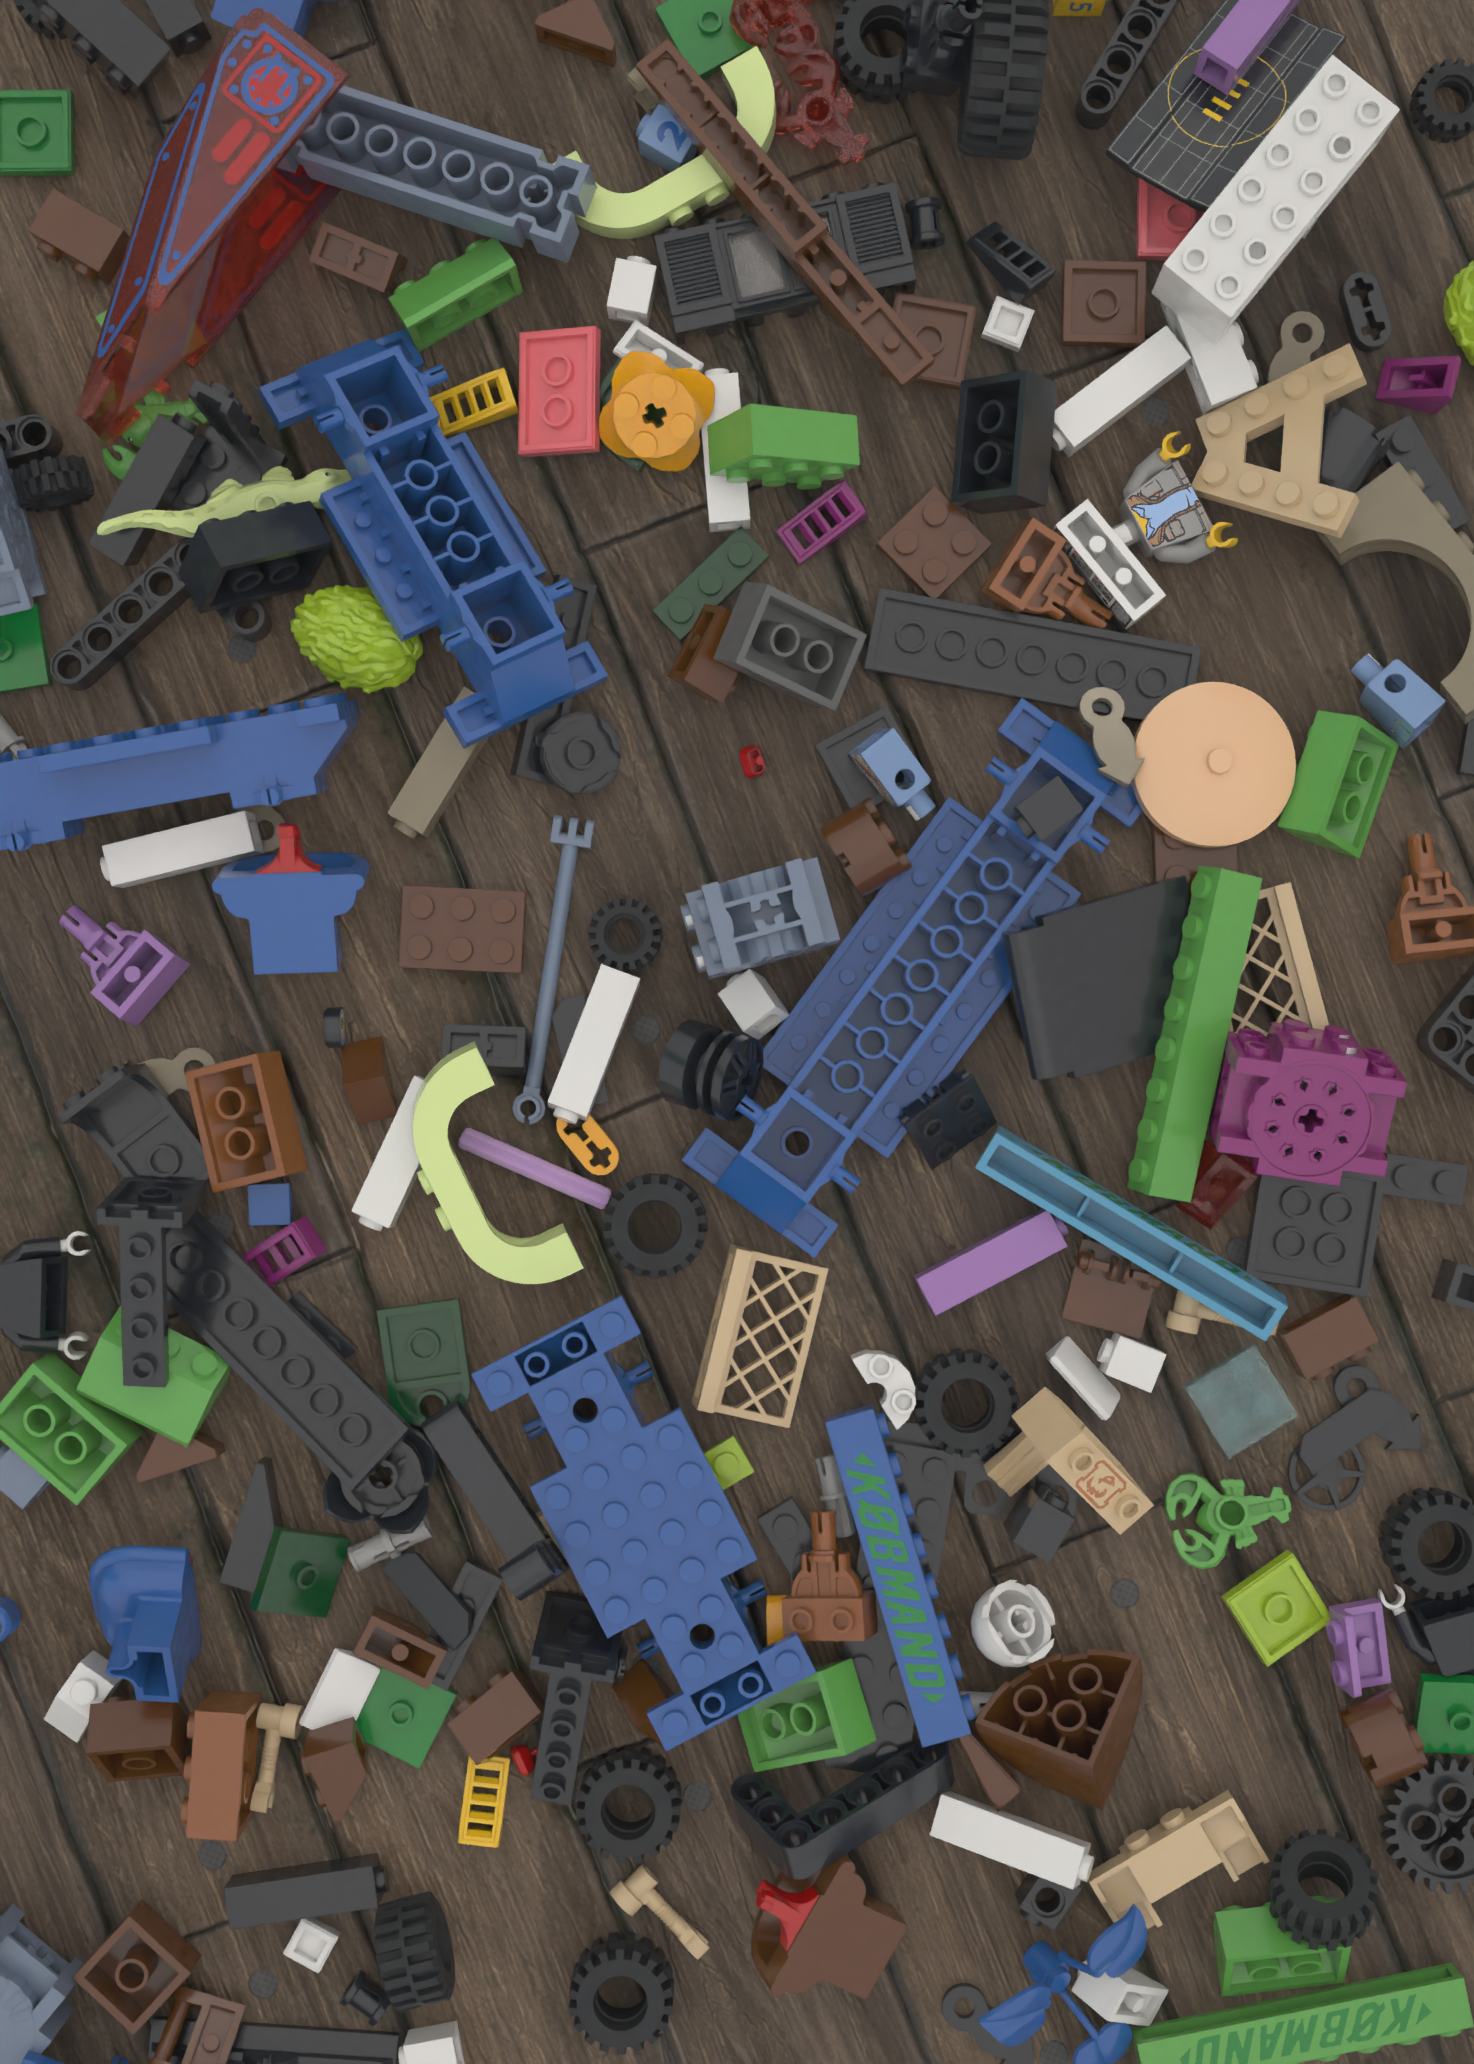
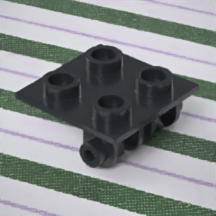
(950, 1119)

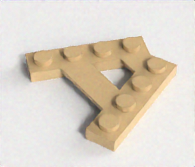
(1299, 405)

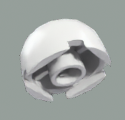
(1013, 1624)

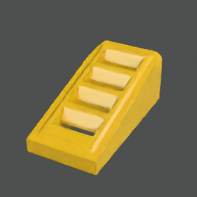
(468, 389)
(481, 1835)

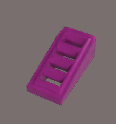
(827, 500)
(301, 1242)

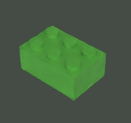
(783, 446)

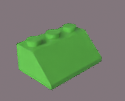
(456, 293)
(1338, 783)
(174, 1410)
(62, 1432)
(1261, 1958)

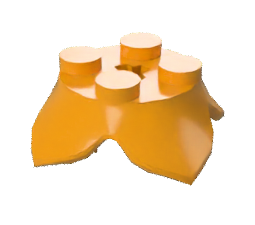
(682, 392)

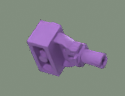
(129, 970)

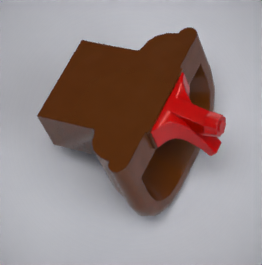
(823, 1932)

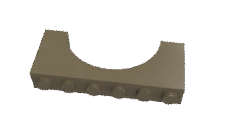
(1400, 518)

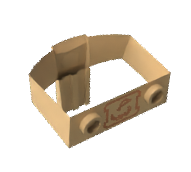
(1064, 1442)

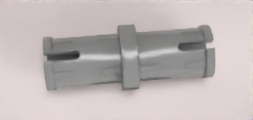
(386, 1545)

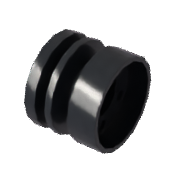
(710, 1069)

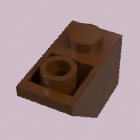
(337, 1762)

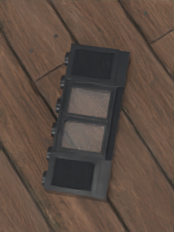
(737, 274)

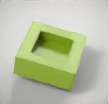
(729, 1461)

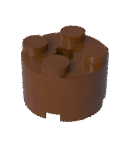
(865, 847)
(1382, 1738)

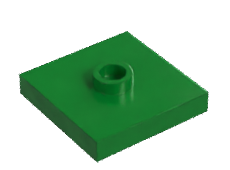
(702, 33)
(37, 133)
(23, 652)
(1445, 1713)
(403, 1716)

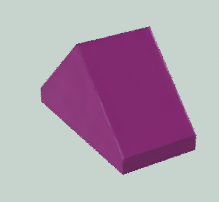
(1419, 383)

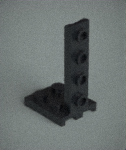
(231, 447)
(142, 1213)
(574, 1653)

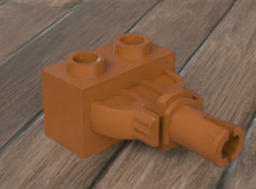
(1040, 578)
(1431, 913)
(827, 1592)

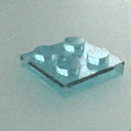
(1240, 1400)

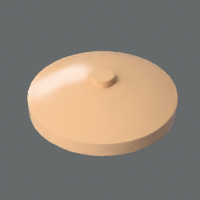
(1213, 765)

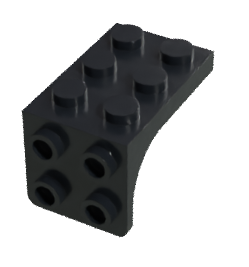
(138, 1125)

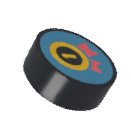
(334, 1027)

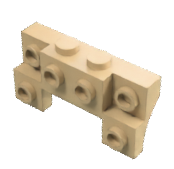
(1174, 1854)

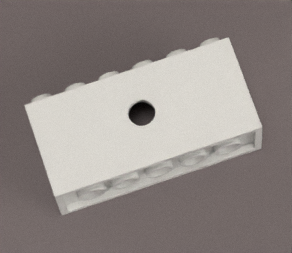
(1274, 199)

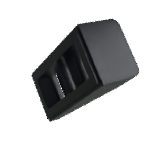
(1019, 281)

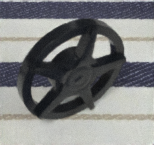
(1329, 1479)

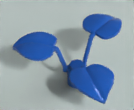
(1024, 2013)

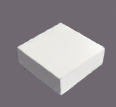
(1007, 324)
(311, 1943)

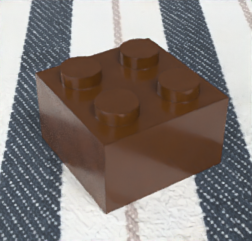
(137, 1739)
(137, 1967)

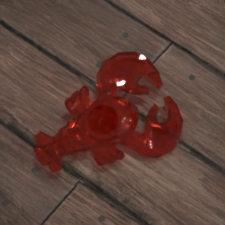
(754, 15)
(818, 109)

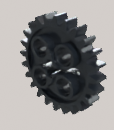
(1423, 1796)

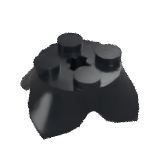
(393, 1505)

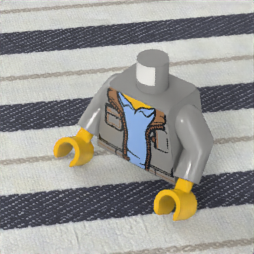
(1164, 511)

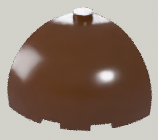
(1067, 1721)

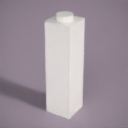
(1118, 391)
(726, 501)
(181, 849)
(593, 1044)
(393, 1169)
(1012, 1840)

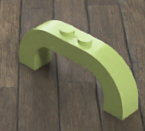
(696, 182)
(513, 1259)

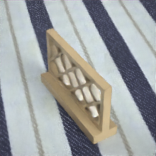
(1296, 960)
(725, 1328)

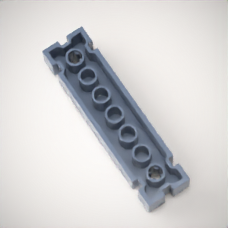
(446, 171)

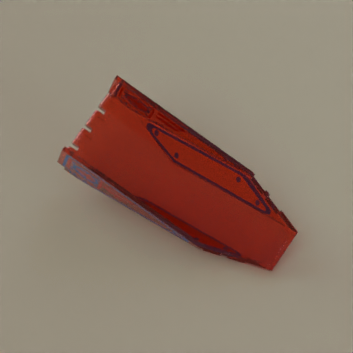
(211, 215)

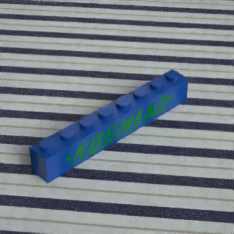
(898, 1574)

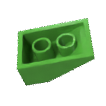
(809, 1720)

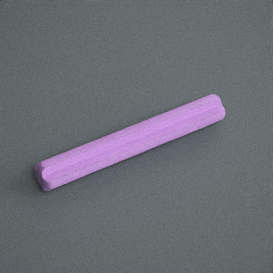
(535, 1168)

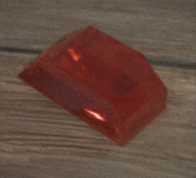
(1218, 1185)

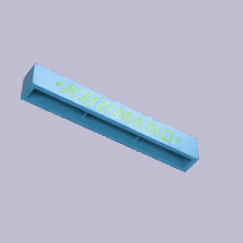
(1132, 1233)

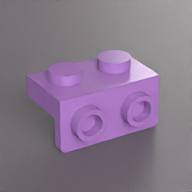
(1359, 1645)

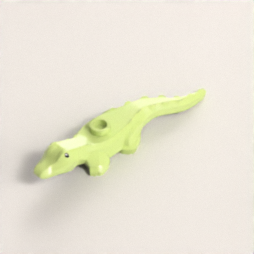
(233, 499)

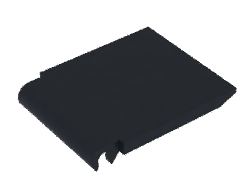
(1097, 978)

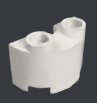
(898, 1385)

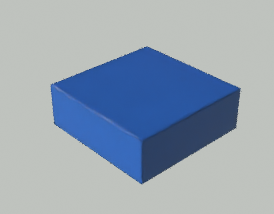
(270, 1204)

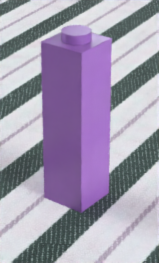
(1240, 40)
(991, 1260)

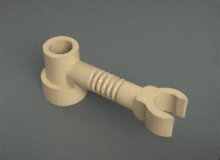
(1189, 1312)
(278, 1722)
(640, 1891)

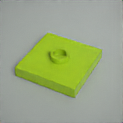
(1277, 1608)

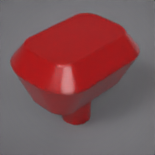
(752, 761)
(523, 1758)

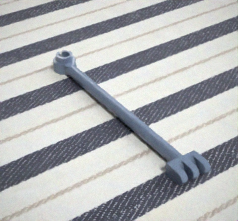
(570, 843)

